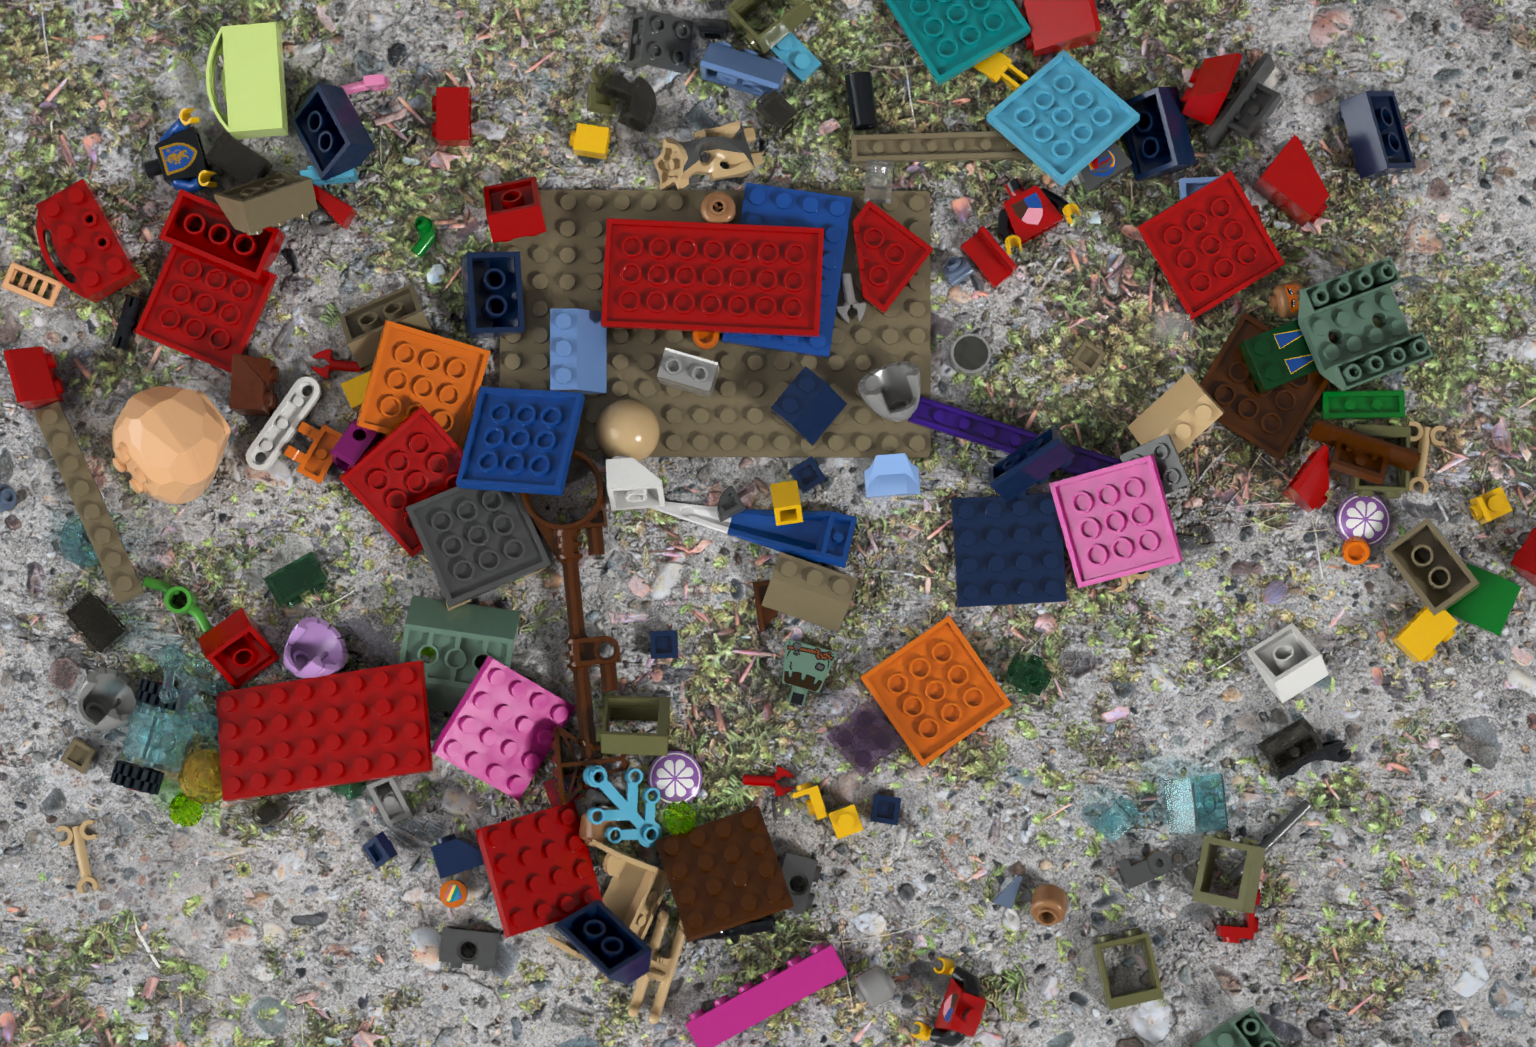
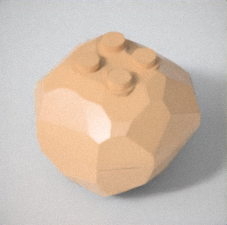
(170, 443)

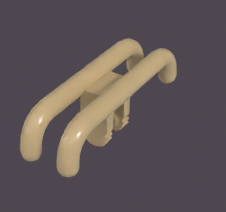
(661, 969)

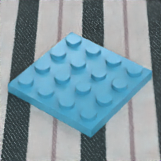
(1062, 118)

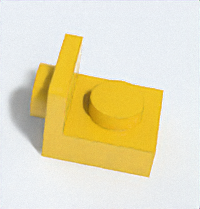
(1490, 505)
(815, 803)

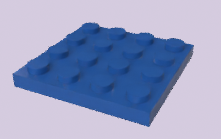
(520, 440)

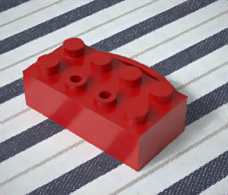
(85, 243)

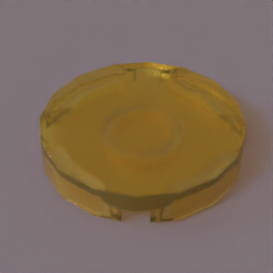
(201, 776)

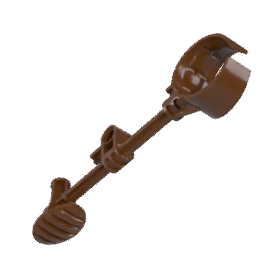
(582, 649)

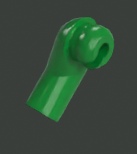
(426, 235)

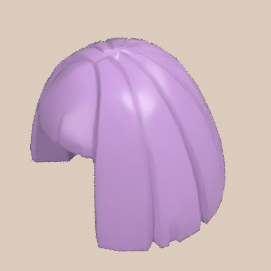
(314, 649)

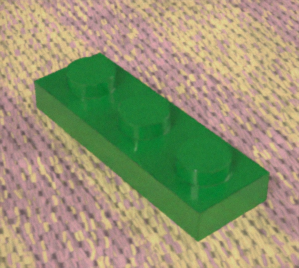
(1363, 405)

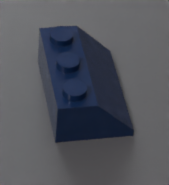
(331, 131)
(1376, 134)
(1160, 139)
(492, 294)
(1031, 464)
(607, 942)

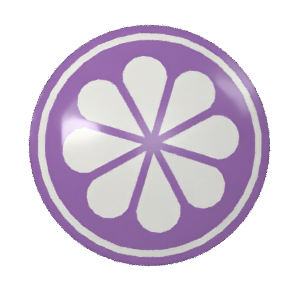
(1364, 518)
(676, 777)

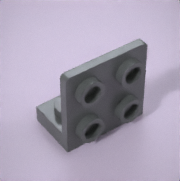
(659, 41)
(1167, 459)

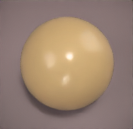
(627, 430)

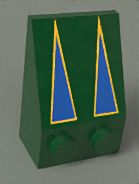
(1277, 357)

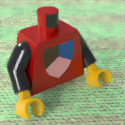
(1031, 214)
(960, 1008)

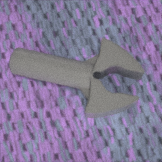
(850, 300)

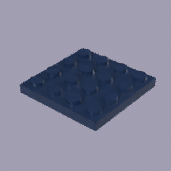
(1008, 551)

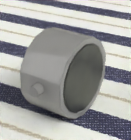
(970, 354)

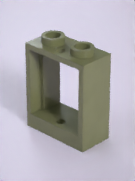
(773, 34)
(1399, 433)
(634, 708)
(1250, 877)
(1132, 997)

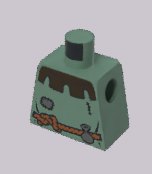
(805, 669)

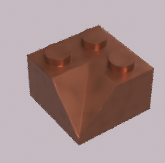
(253, 385)

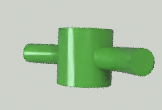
(170, 594)

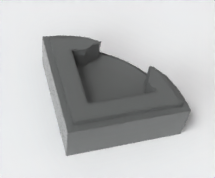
(729, 504)

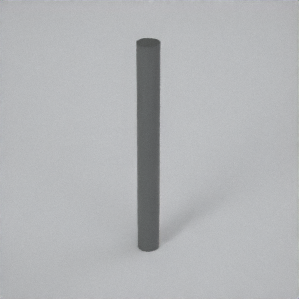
(1275, 836)

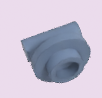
(957, 270)
(7, 497)

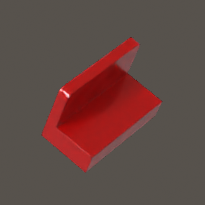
(989, 257)

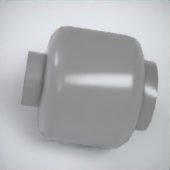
(875, 986)

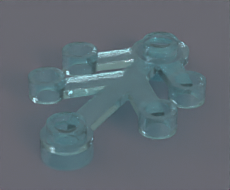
(173, 661)

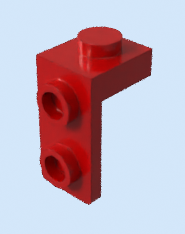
(1233, 933)

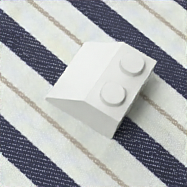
(632, 485)
(1288, 662)

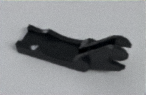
(1329, 753)

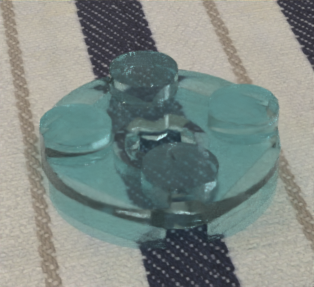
(72, 545)

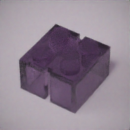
(864, 739)

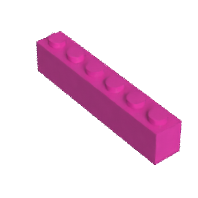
(766, 997)

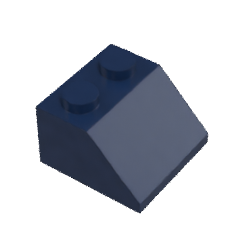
(808, 405)
(456, 855)

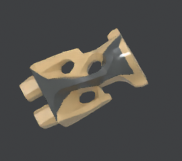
(723, 144)

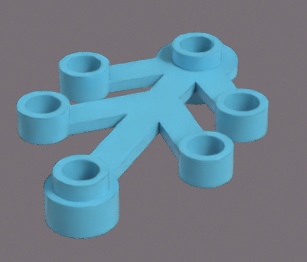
(626, 808)

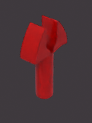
(340, 365)
(766, 780)

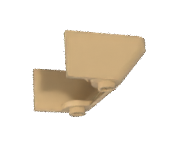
(631, 894)

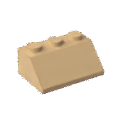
(1180, 412)

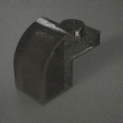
(637, 100)

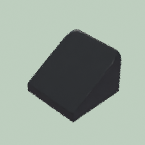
(713, 28)

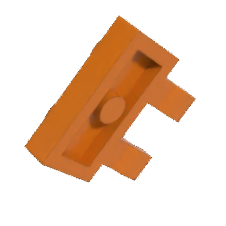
(318, 459)

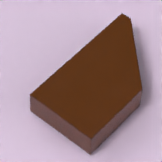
(764, 614)

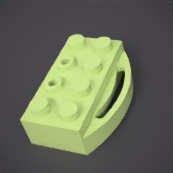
(250, 80)

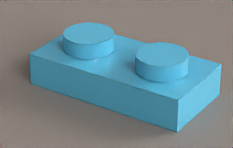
(796, 57)
(346, 177)

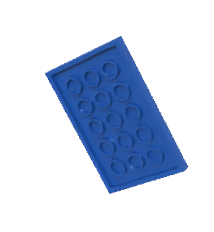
(801, 209)

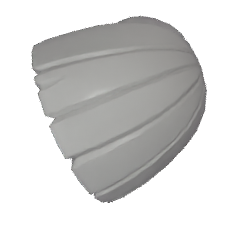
(892, 390)
(106, 700)

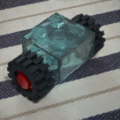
(151, 742)

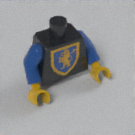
(182, 156)

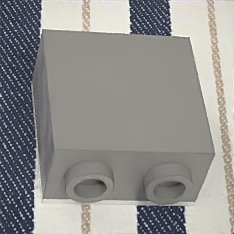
(688, 372)

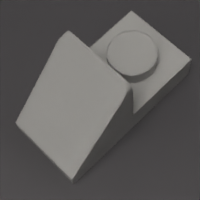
(389, 799)

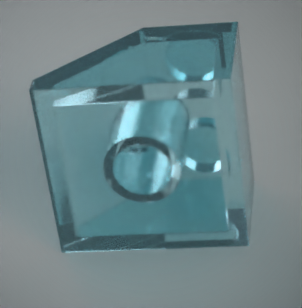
(1196, 804)

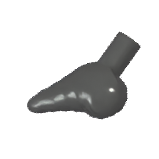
(598, 798)

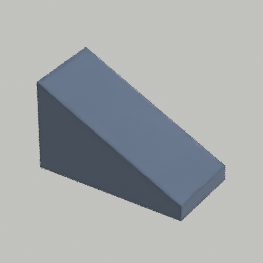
(1008, 894)

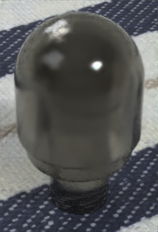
(269, 812)

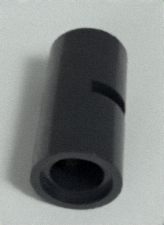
(861, 101)

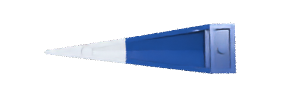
(819, 538)

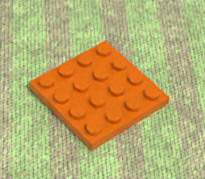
(426, 371)
(935, 691)

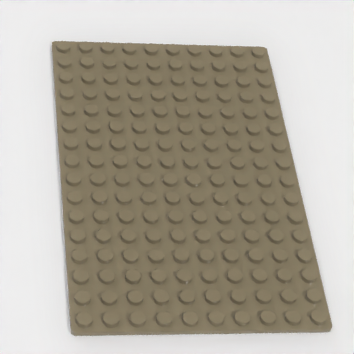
(568, 272)

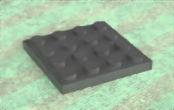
(477, 540)

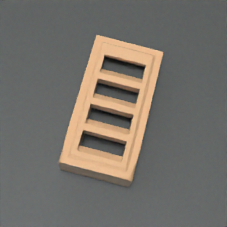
(11, 274)

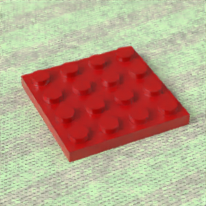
(1210, 245)
(204, 308)
(403, 470)
(538, 868)

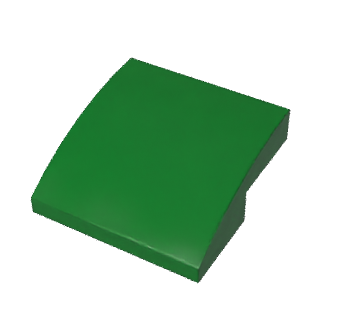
(1488, 604)

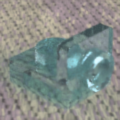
(1117, 819)

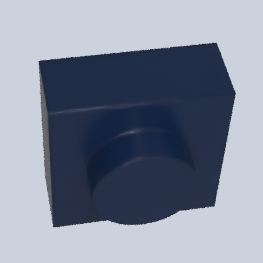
(807, 474)
(664, 644)
(885, 809)
(380, 849)

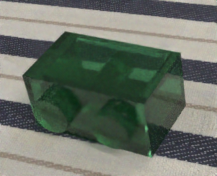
(298, 580)

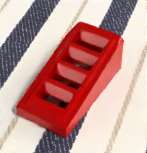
(337, 209)

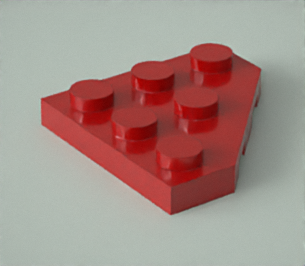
(885, 255)

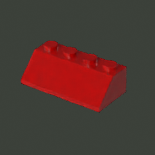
(206, 231)

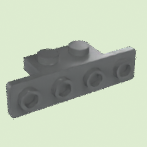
(1248, 107)

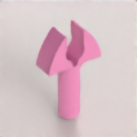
(370, 82)

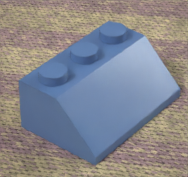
(742, 69)
(577, 351)

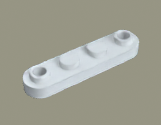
(283, 423)

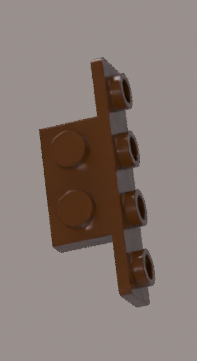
(1362, 454)

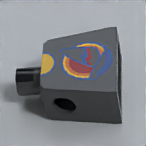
(1104, 168)

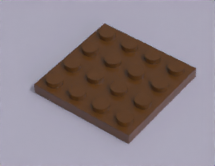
(1266, 419)
(724, 874)

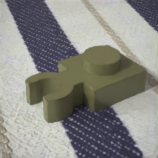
(598, 102)

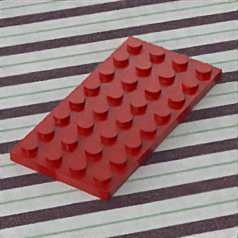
(712, 277)
(324, 731)

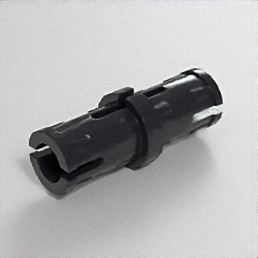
(126, 322)

